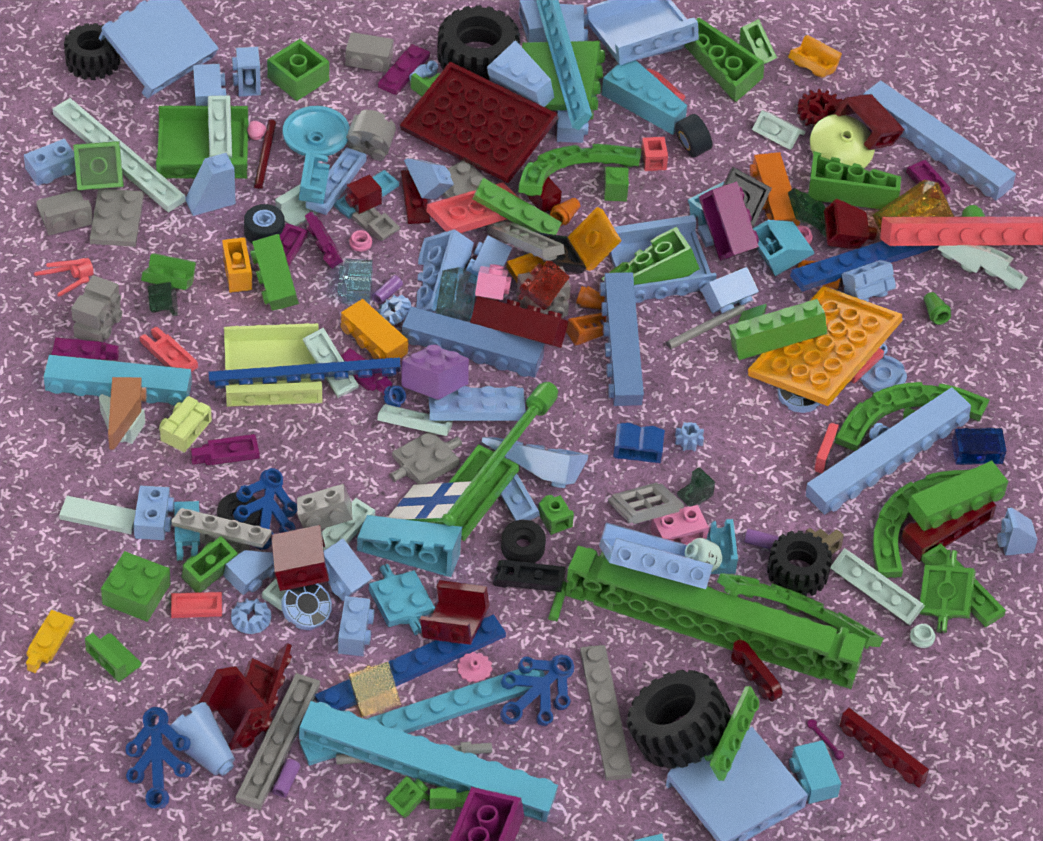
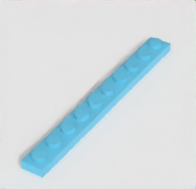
(565, 62)
(436, 710)

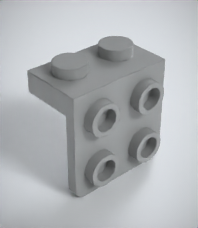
(65, 212)

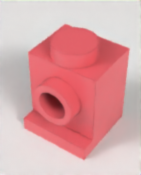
(654, 153)

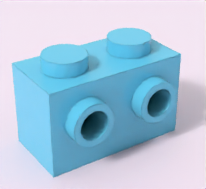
(815, 771)

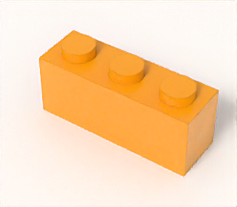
(373, 331)

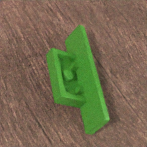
(731, 741)

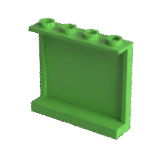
(589, 60)
(185, 140)

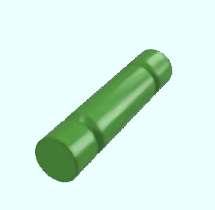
(557, 604)

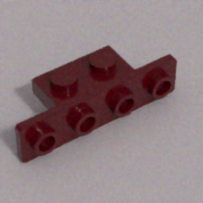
(268, 680)

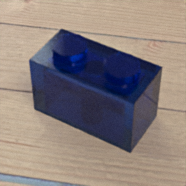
(979, 446)

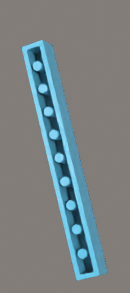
(421, 758)

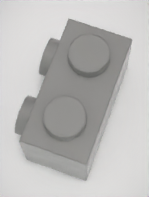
(369, 52)
(325, 507)

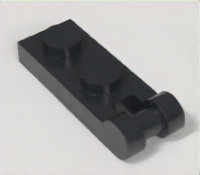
(529, 575)

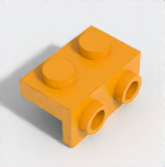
(816, 57)

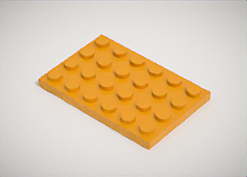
(827, 363)

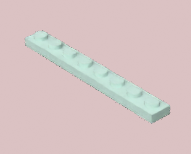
(133, 166)

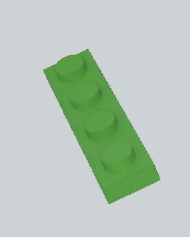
(515, 208)
(983, 604)

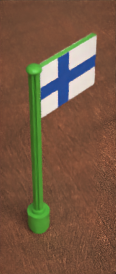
(447, 500)

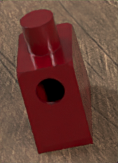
(847, 226)

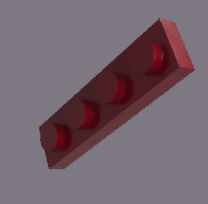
(878, 743)

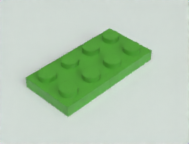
(489, 490)

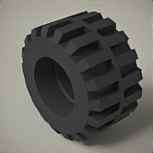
(87, 54)
(800, 547)

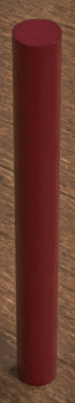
(265, 153)

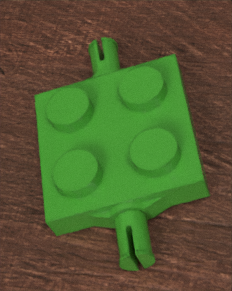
(947, 591)

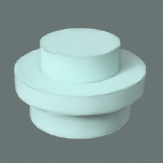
(922, 636)

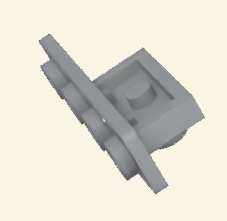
(210, 527)

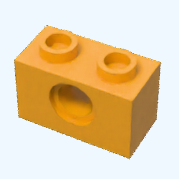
(237, 264)

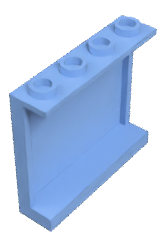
(640, 27)
(159, 42)
(638, 237)
(653, 555)
(750, 798)

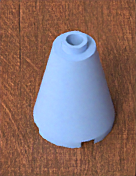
(207, 741)

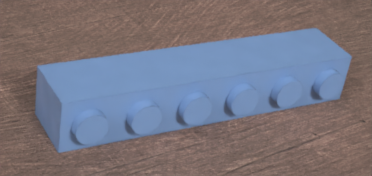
(622, 339)
(474, 341)

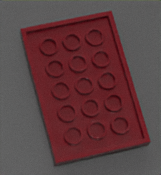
(479, 122)

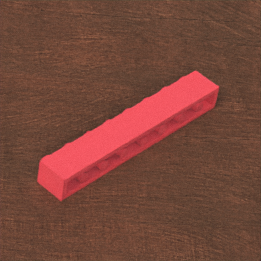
(961, 231)

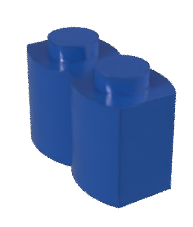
(638, 443)

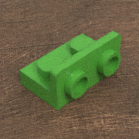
(169, 269)

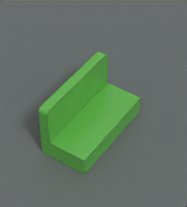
(112, 655)

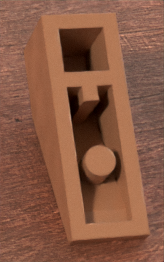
(125, 406)

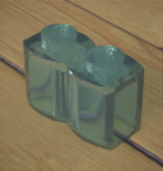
(356, 280)

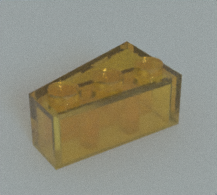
(920, 201)

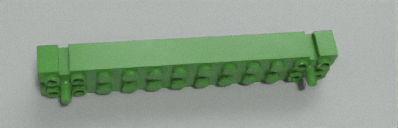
(717, 618)

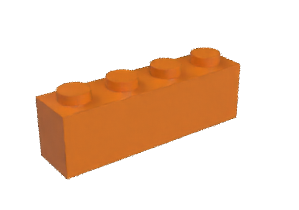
(771, 171)

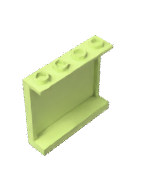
(270, 347)

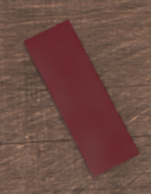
(414, 203)

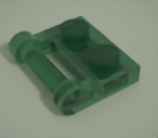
(808, 209)

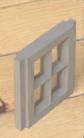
(662, 495)

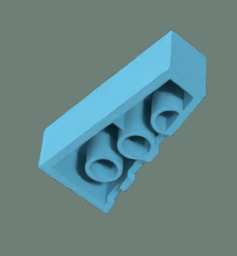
(644, 95)
(412, 543)

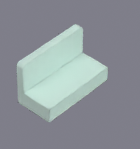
(777, 129)
(293, 208)

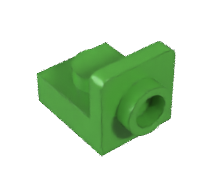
(408, 795)

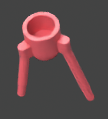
(79, 268)

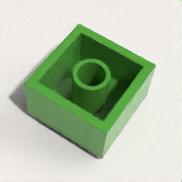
(298, 69)
(98, 165)
(135, 586)

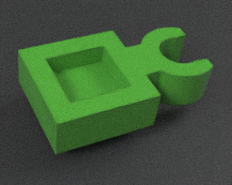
(446, 798)

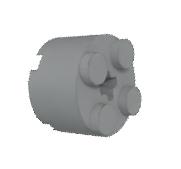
(371, 134)

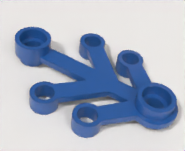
(272, 482)
(540, 686)
(156, 754)

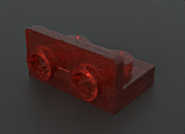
(544, 284)

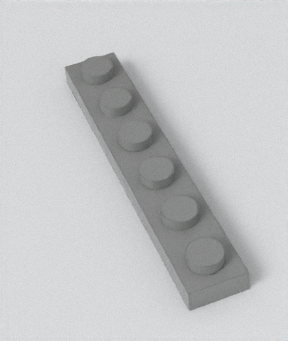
(526, 239)
(605, 713)
(277, 742)

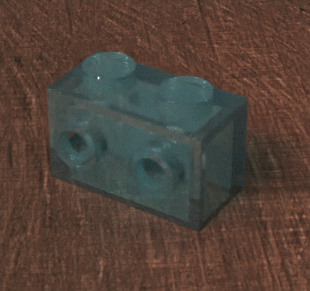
(457, 294)

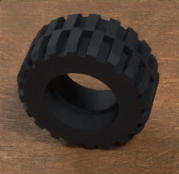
(475, 25)
(667, 700)

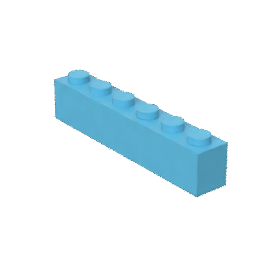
(95, 378)

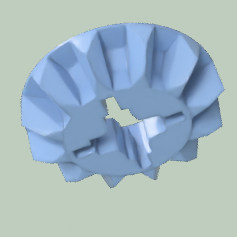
(402, 306)
(257, 623)

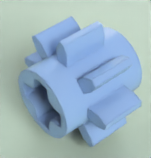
(689, 436)

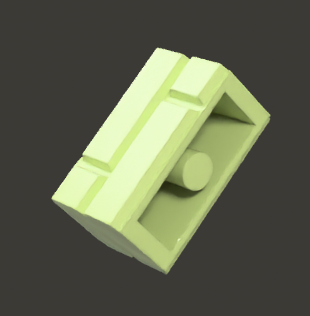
(185, 423)

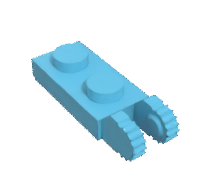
(183, 536)

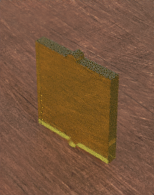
(374, 689)

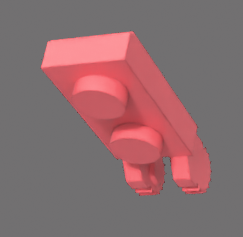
(168, 350)

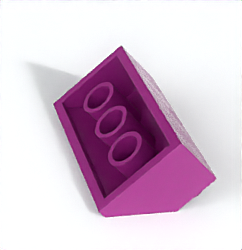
(488, 817)

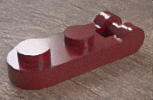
(756, 671)

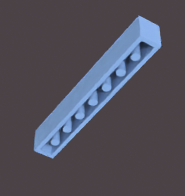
(575, 23)
(945, 144)
(888, 451)

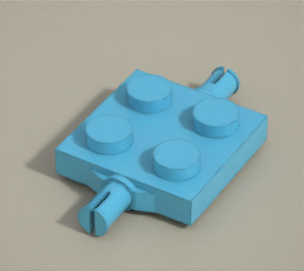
(401, 598)

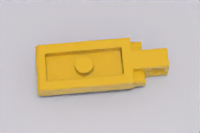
(48, 639)

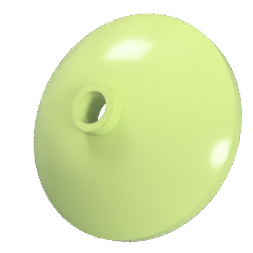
(829, 140)

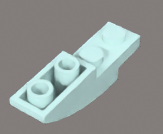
(994, 261)

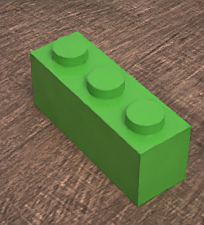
(274, 273)

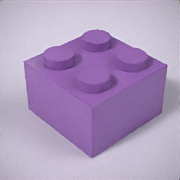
(435, 372)

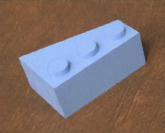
(521, 75)

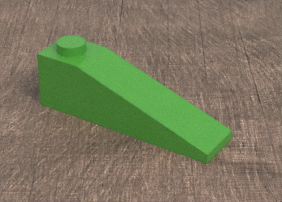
(664, 260)

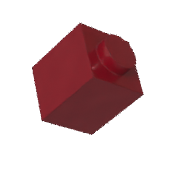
(364, 194)
(549, 198)

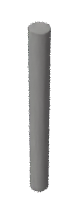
(704, 327)

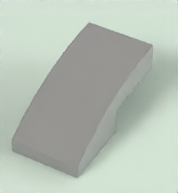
(376, 224)

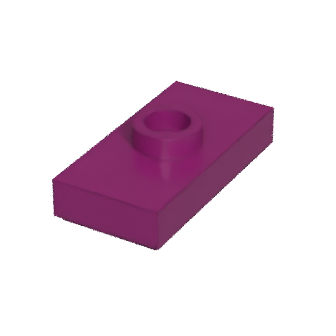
(923, 170)

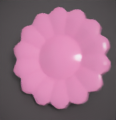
(474, 667)

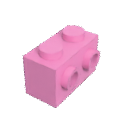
(493, 282)
(681, 526)

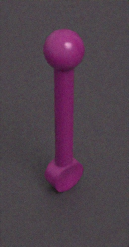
(812, 724)

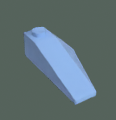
(438, 254)
(552, 465)

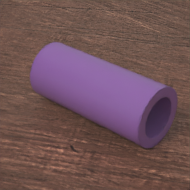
(387, 289)
(760, 539)
(286, 778)

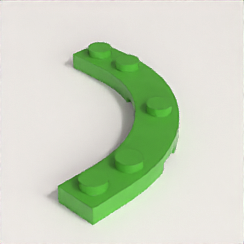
(536, 173)
(894, 399)
(891, 519)
(795, 601)

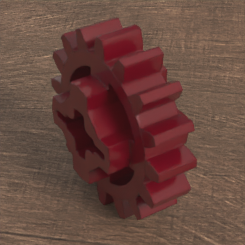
(817, 106)

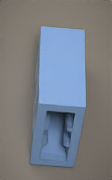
(212, 186)

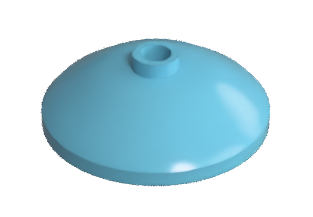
(316, 130)

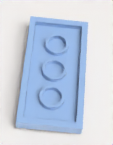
(479, 405)

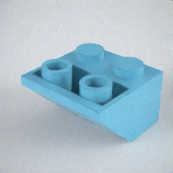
(781, 245)

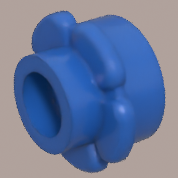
(398, 392)

